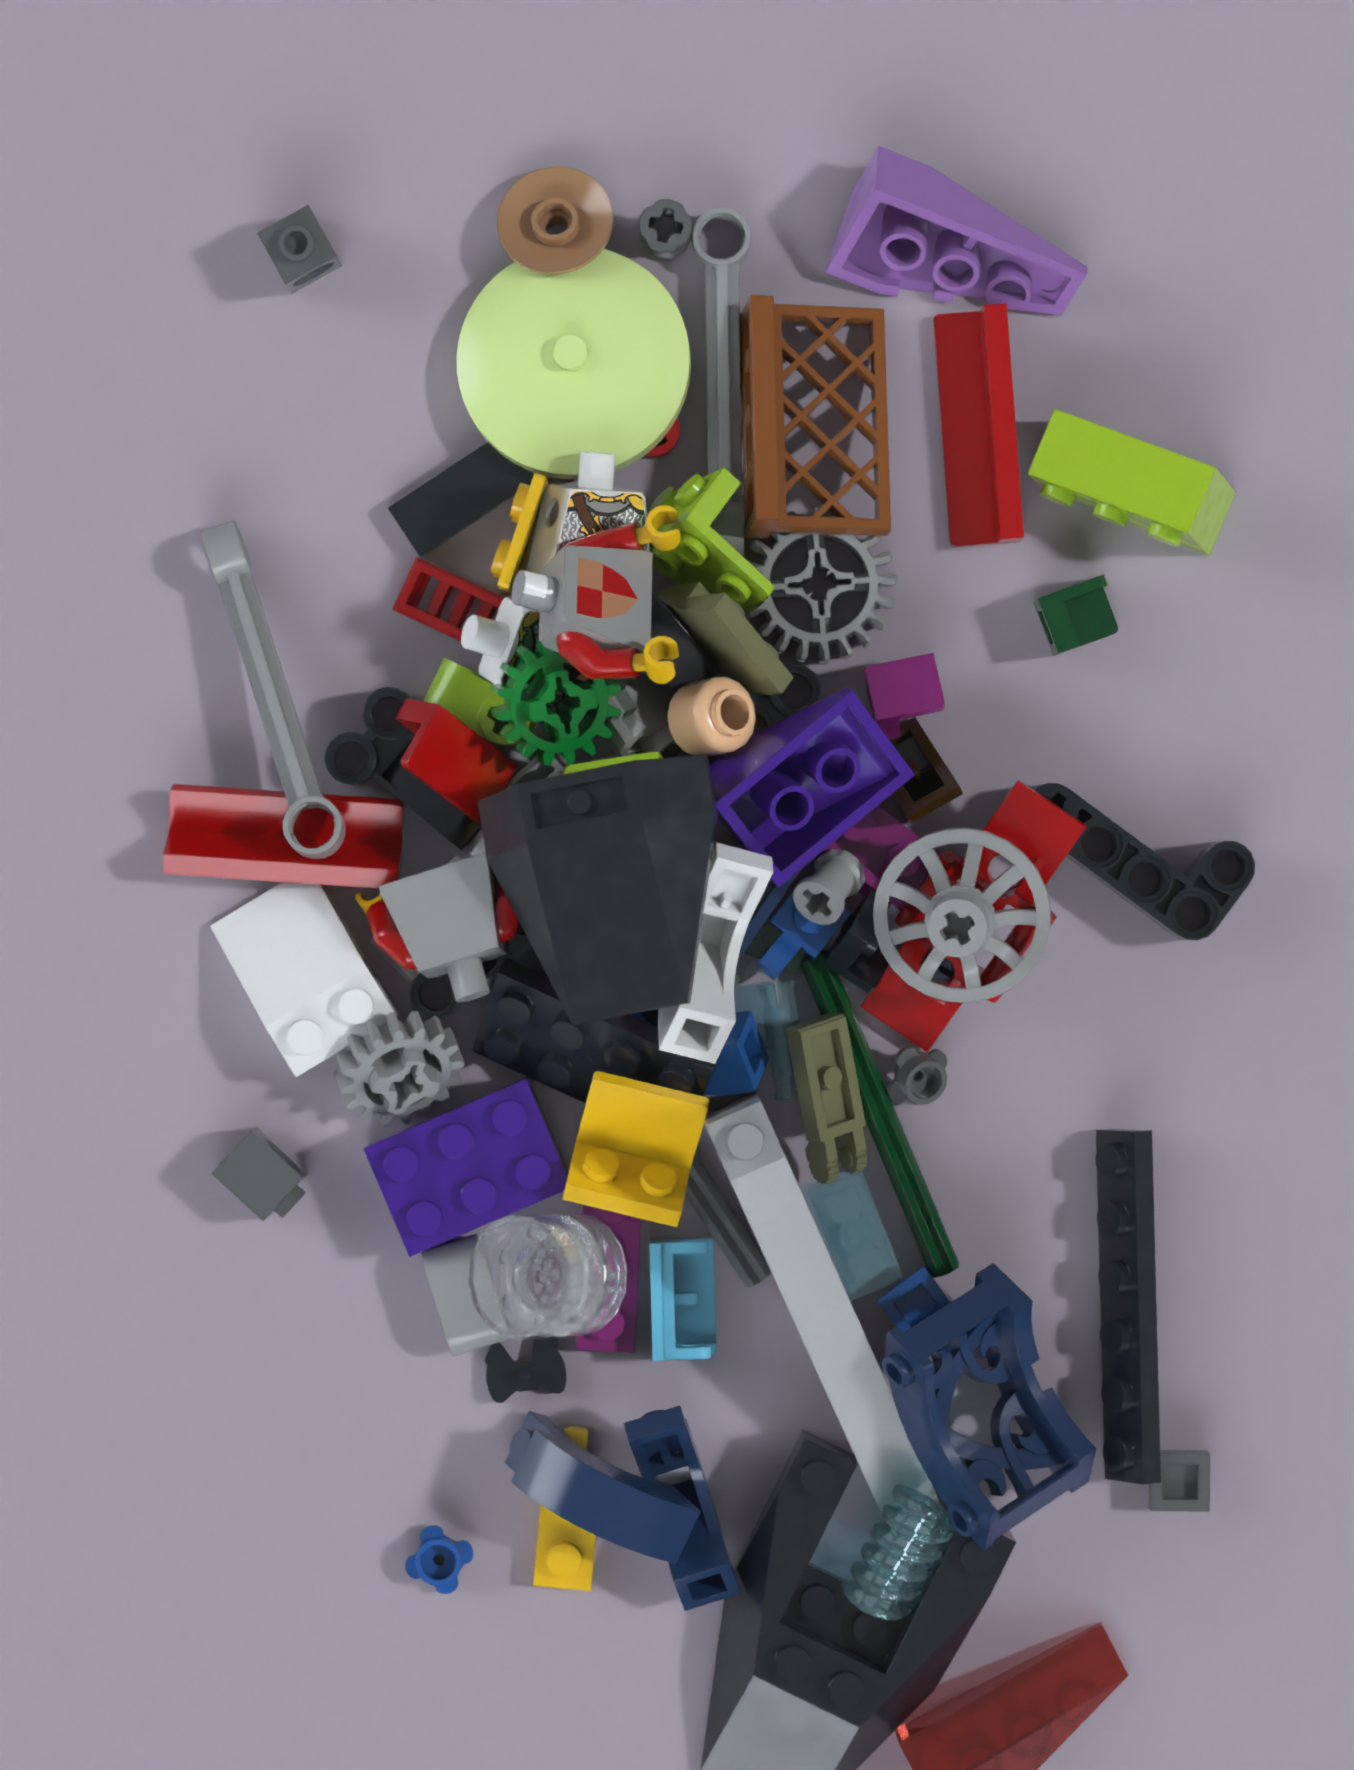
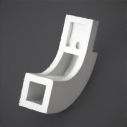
(732, 895)

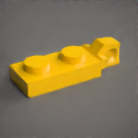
(563, 1549)

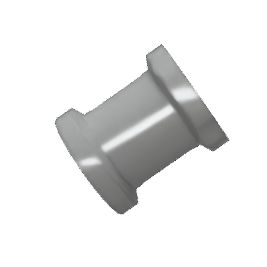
(823, 894)

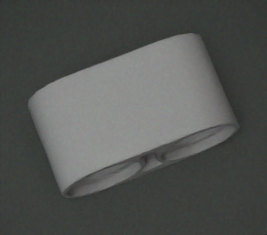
(448, 1279)

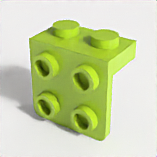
(702, 551)

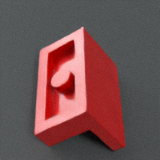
(452, 757)

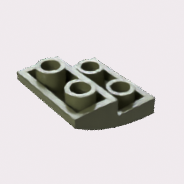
(727, 637)

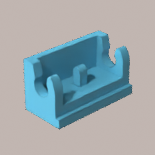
(682, 1298)

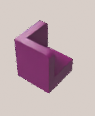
(903, 691)

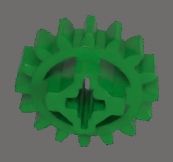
(562, 724)

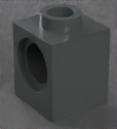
(299, 249)
(261, 1176)

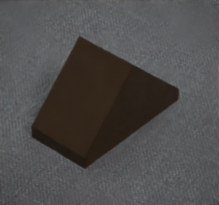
(932, 782)

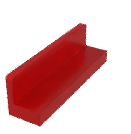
(978, 427)
(242, 837)

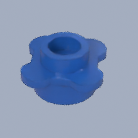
(441, 1576)

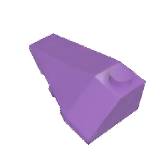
(933, 236)

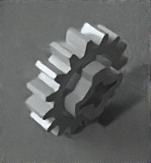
(399, 1068)

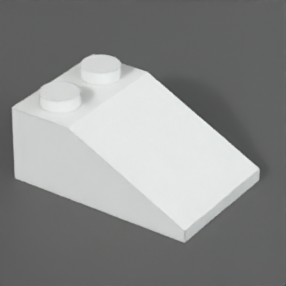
(303, 972)

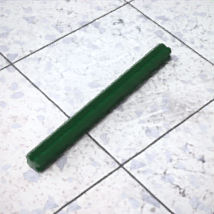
(885, 1126)

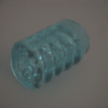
(901, 1556)

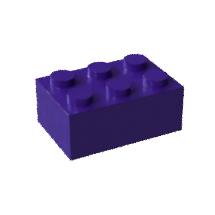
(468, 1166)

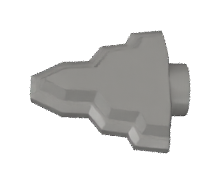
(642, 719)

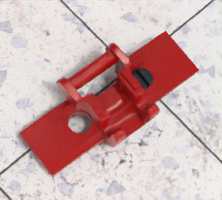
(1046, 837)

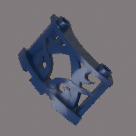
(996, 1323)

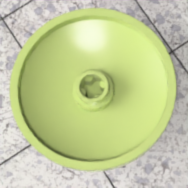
(574, 364)

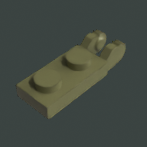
(828, 1095)

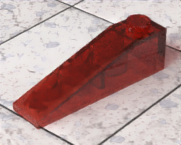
(1020, 1713)

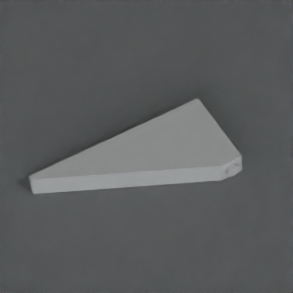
(815, 1296)

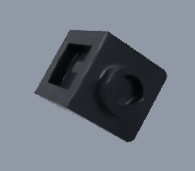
(856, 949)

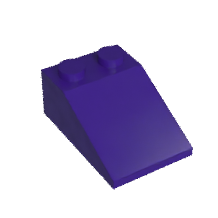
(806, 781)

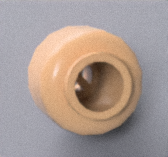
(711, 716)

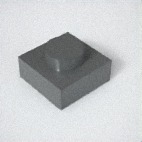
(1183, 1482)

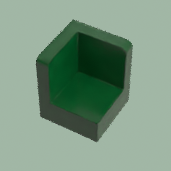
(1076, 615)

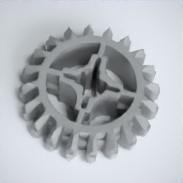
(822, 635)

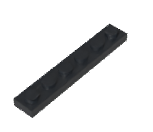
(1128, 1305)

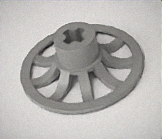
(961, 916)

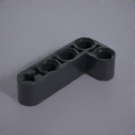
(1172, 884)

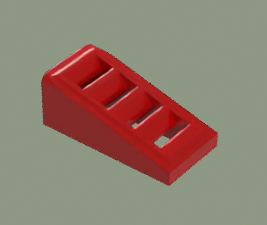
(416, 584)

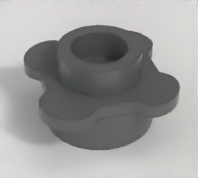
(927, 1085)

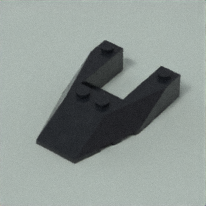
(804, 1669)

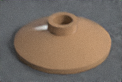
(549, 199)

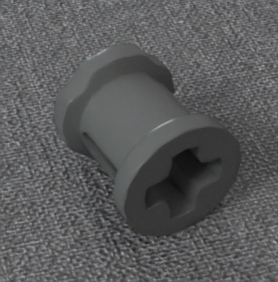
(654, 216)

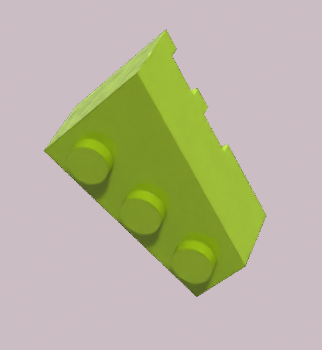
(1131, 482)

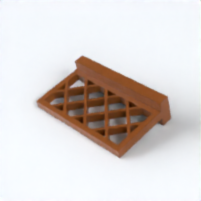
(764, 419)

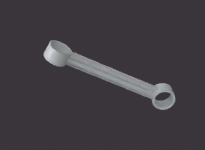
(724, 368)
(236, 581)

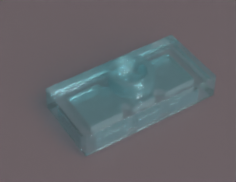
(856, 1235)

